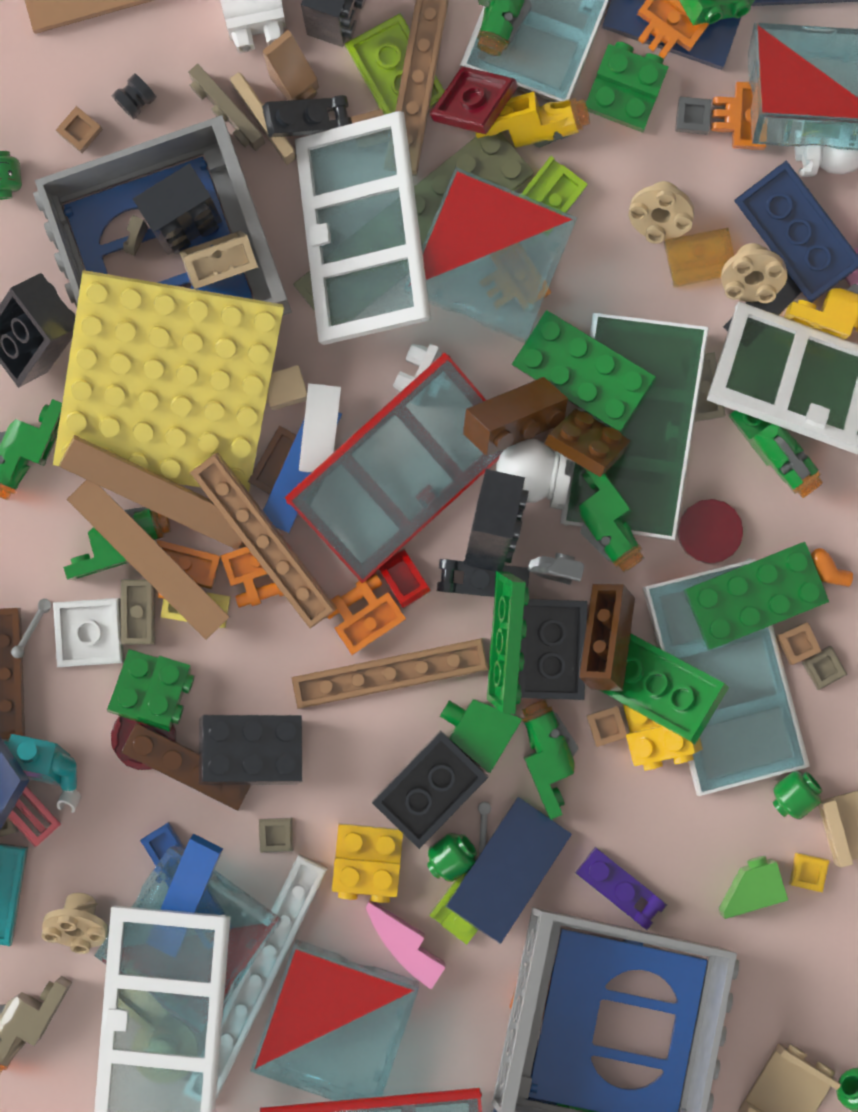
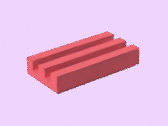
(24, 829)

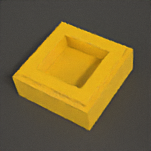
(809, 872)

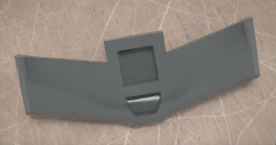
(560, 569)

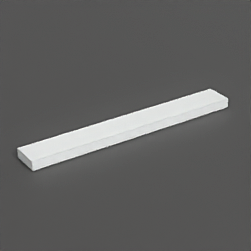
(252, 990)

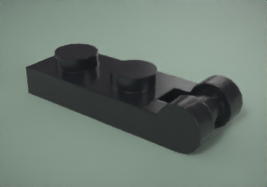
(305, 116)
(476, 580)

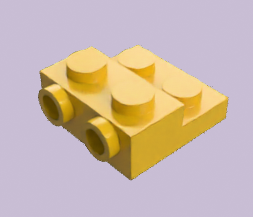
(652, 743)
(367, 862)

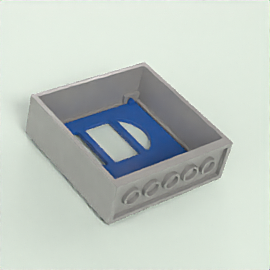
(94, 213)
(577, 985)

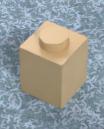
(286, 388)

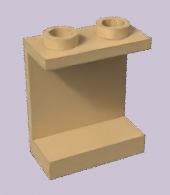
(841, 827)
(789, 1083)

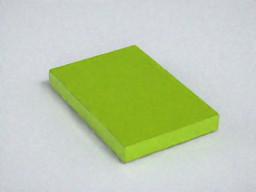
(380, 60)

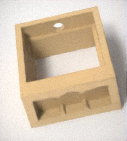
(227, 258)

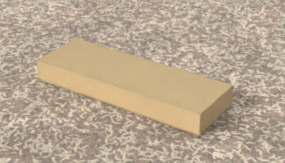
(254, 106)

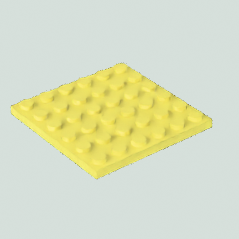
(168, 375)

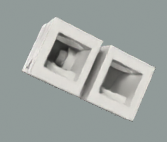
(253, 18)

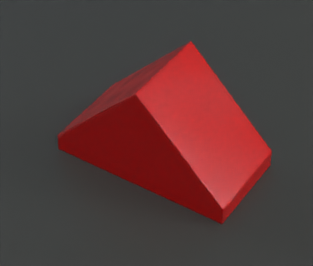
(404, 579)

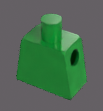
(480, 730)

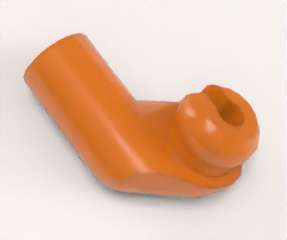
(828, 571)

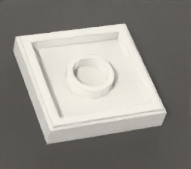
(88, 632)

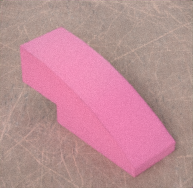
(404, 944)

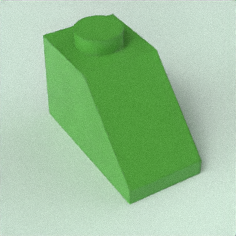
(754, 888)

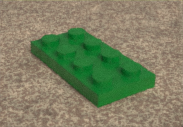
(584, 371)
(756, 595)
(506, 637)
(668, 690)

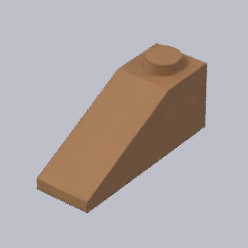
(290, 68)

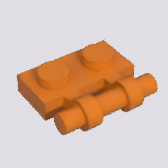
(244, 568)
(371, 621)

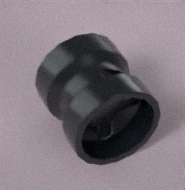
(134, 96)

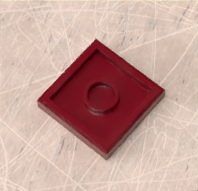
(474, 100)

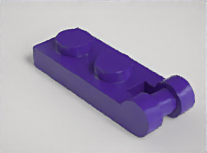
(619, 887)

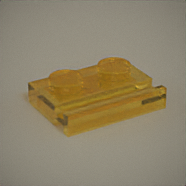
(698, 256)

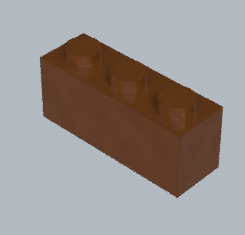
(514, 416)
(607, 637)

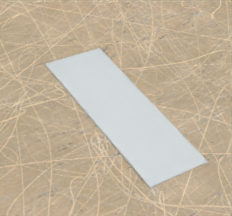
(319, 425)

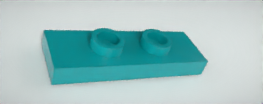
(11, 877)

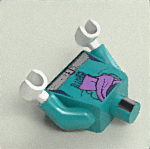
(48, 764)

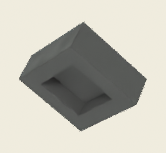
(693, 115)

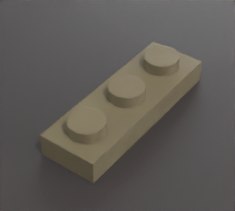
(204, 87)

